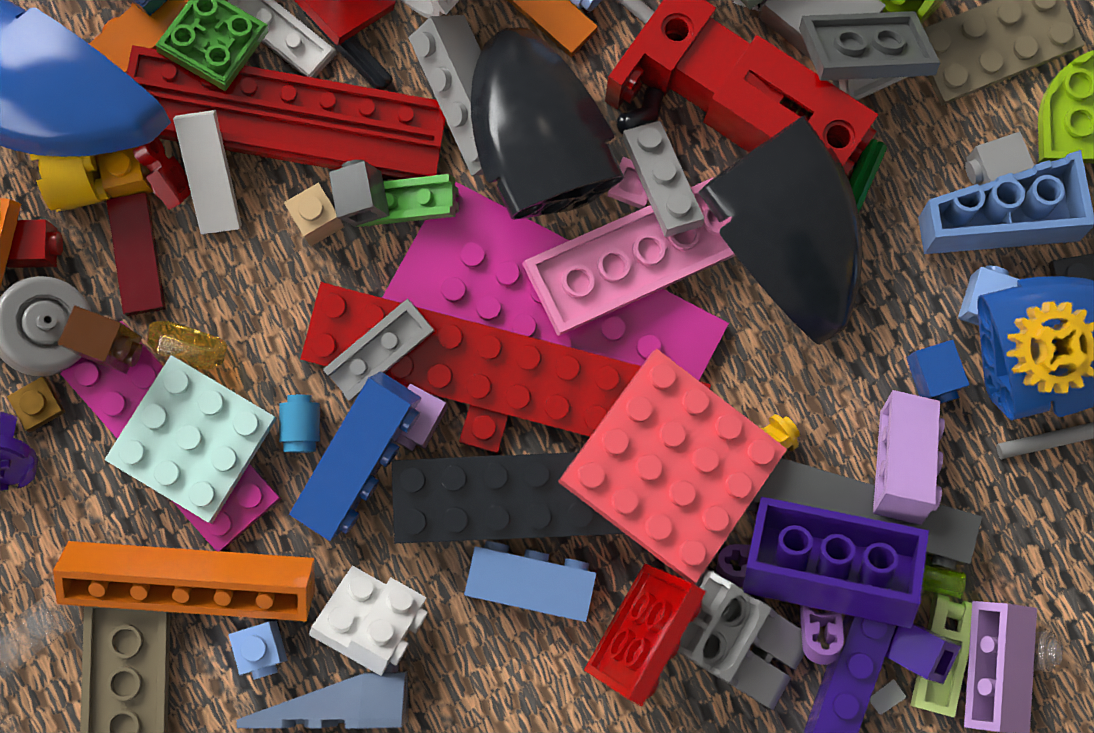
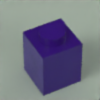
(923, 652)

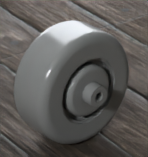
(32, 323)

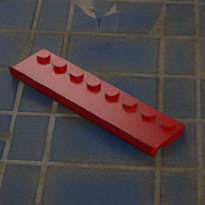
(301, 116)

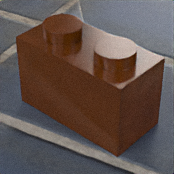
(101, 340)

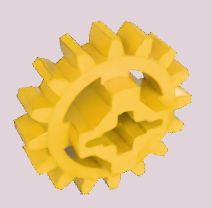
(1073, 345)

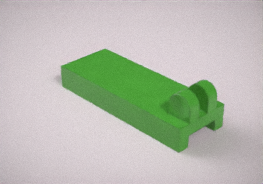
(419, 199)

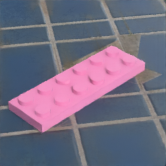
(622, 264)

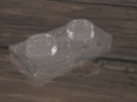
(31, 634)

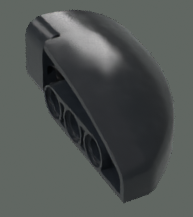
(538, 128)
(794, 227)

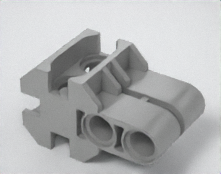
(726, 630)

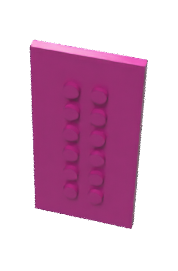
(476, 273)

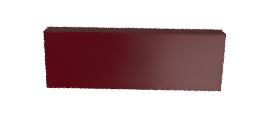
(136, 254)

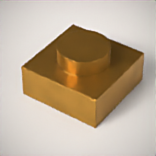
(36, 404)

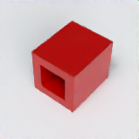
(35, 244)

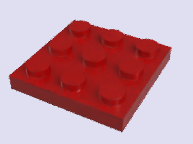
(645, 633)

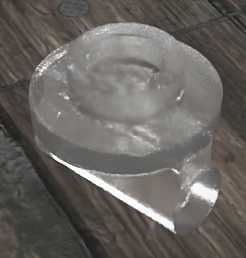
(1047, 651)

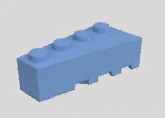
(1014, 210)

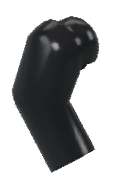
(644, 115)

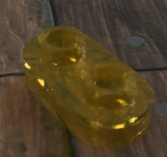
(186, 343)

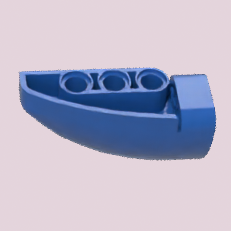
(996, 320)

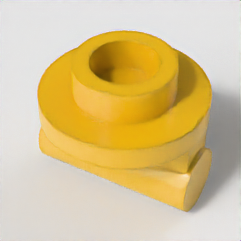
(783, 431)

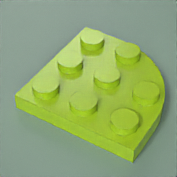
(1068, 112)

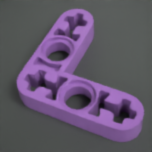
(810, 619)

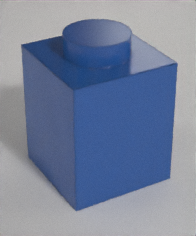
(938, 372)

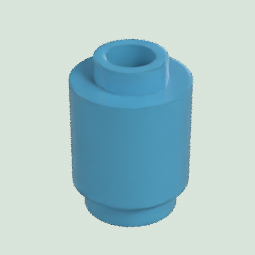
(299, 424)

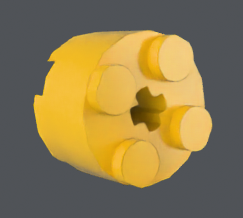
(70, 181)

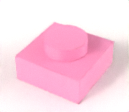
(630, 188)

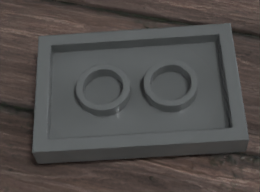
(868, 45)

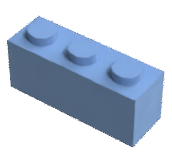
(530, 581)

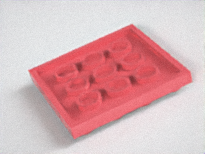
(673, 466)

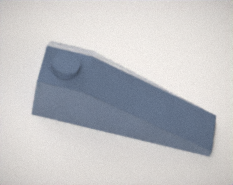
(357, 701)

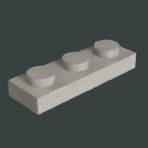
(663, 178)

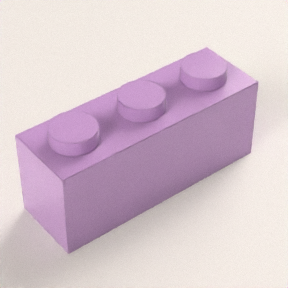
(908, 458)
(1000, 667)

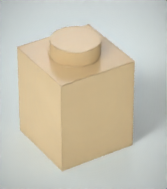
(314, 214)

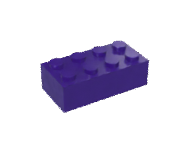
(836, 562)

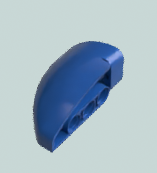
(66, 94)

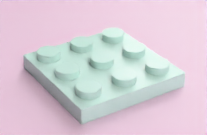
(191, 439)

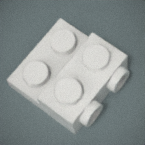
(370, 619)

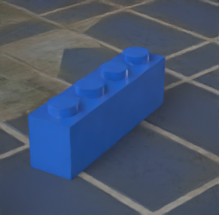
(355, 456)

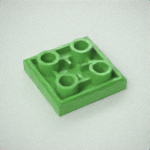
(212, 40)

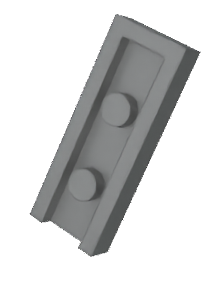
(379, 349)

